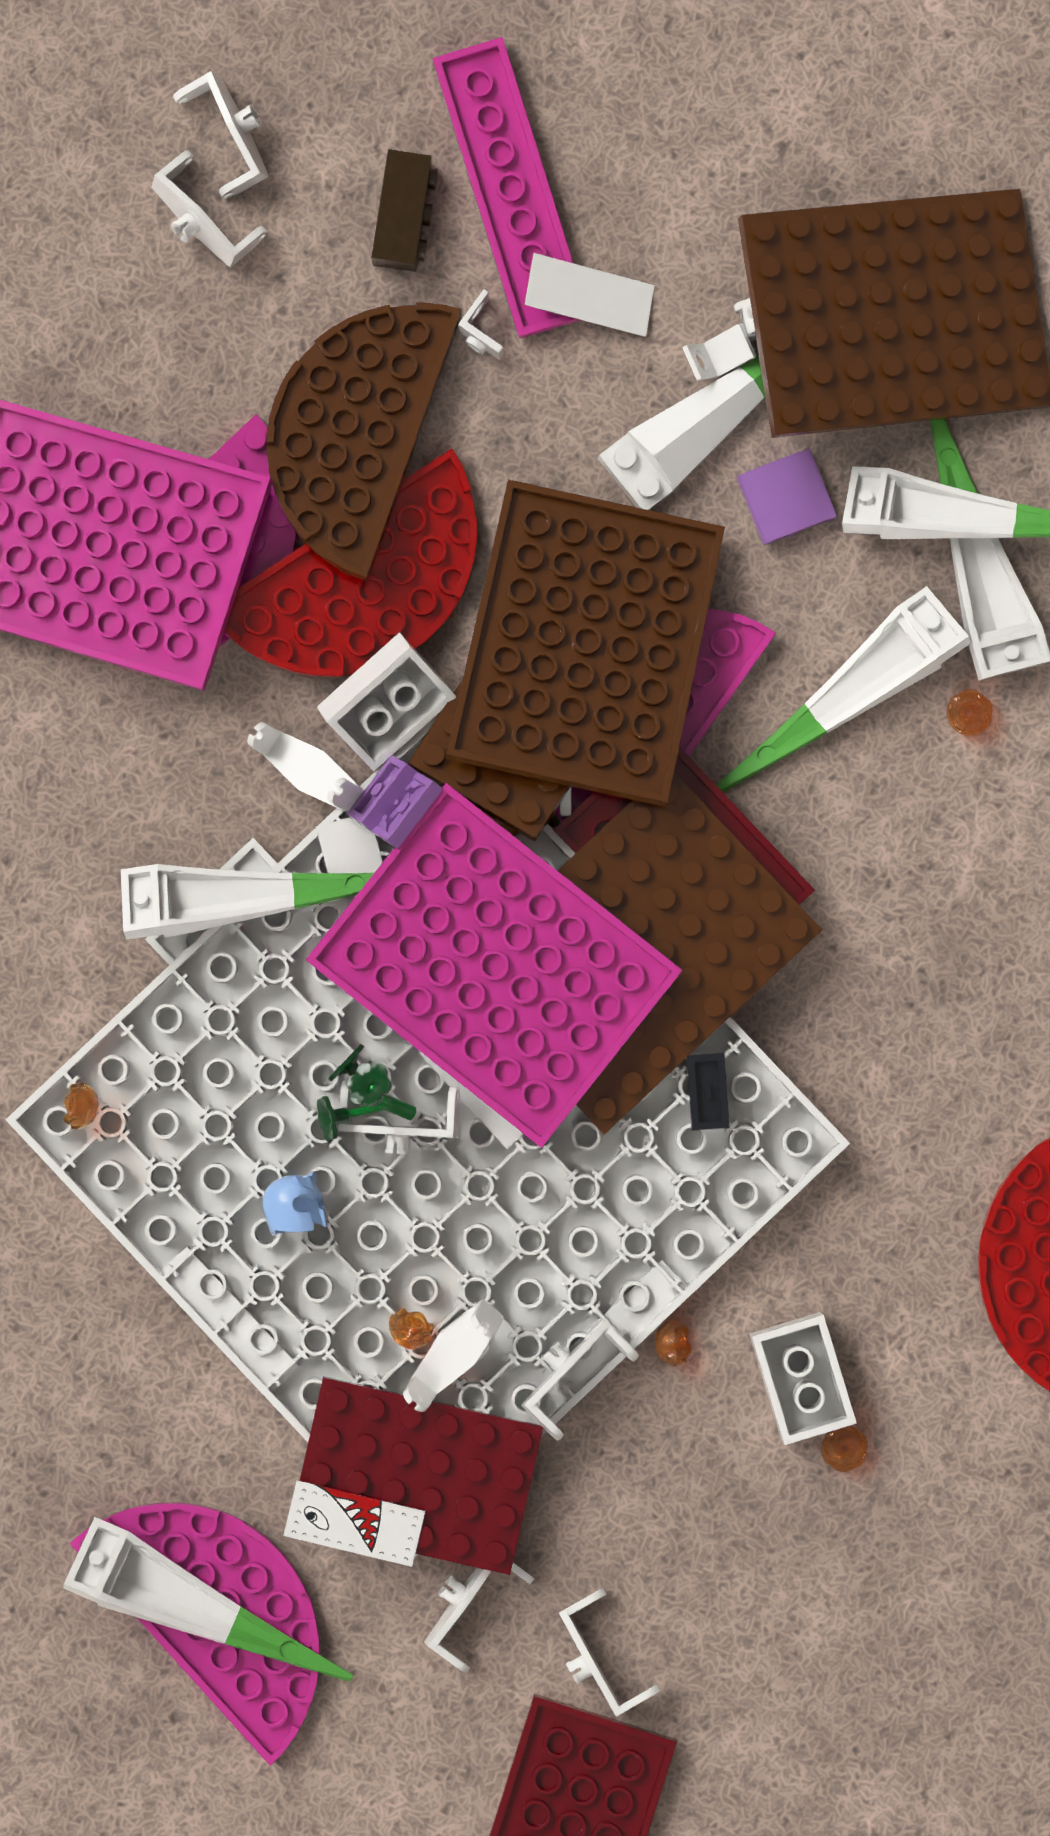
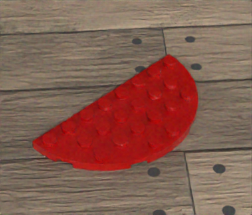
(331, 623)
(1017, 1264)

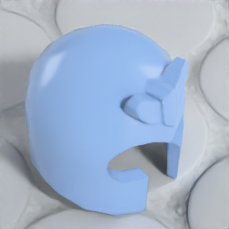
(294, 1204)

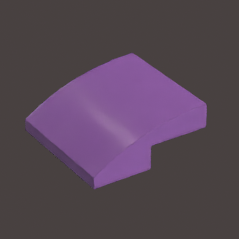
(786, 496)
(394, 801)

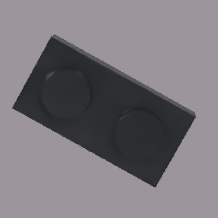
(707, 1091)

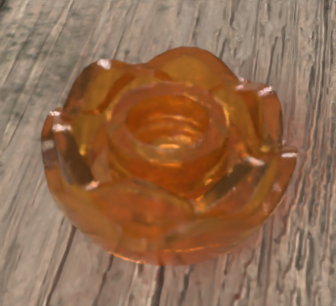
(978, 704)
(80, 1106)
(410, 1329)
(672, 1343)
(853, 1456)

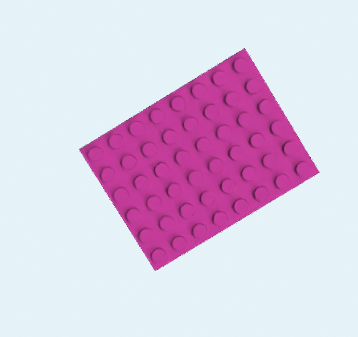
(120, 544)
(494, 965)

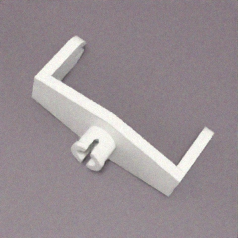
(239, 125)
(194, 221)
(306, 767)
(399, 1136)
(453, 1353)
(562, 1363)
(459, 1599)
(589, 1664)

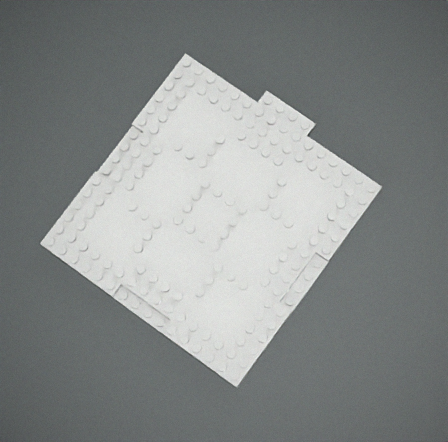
(216, 1097)

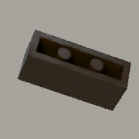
(404, 210)

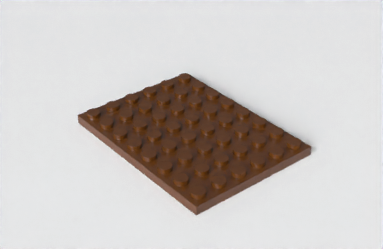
(895, 312)
(586, 643)
(705, 908)

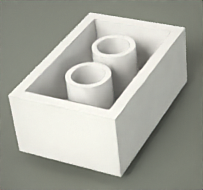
(386, 702)
(802, 1378)

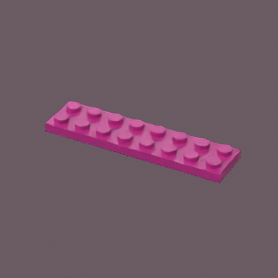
(504, 172)

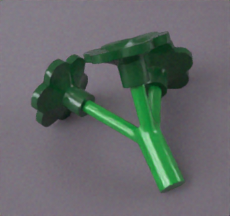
(367, 1086)

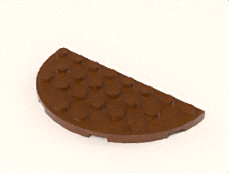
(352, 424)

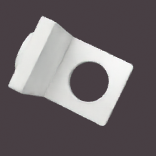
(475, 338)
(720, 353)

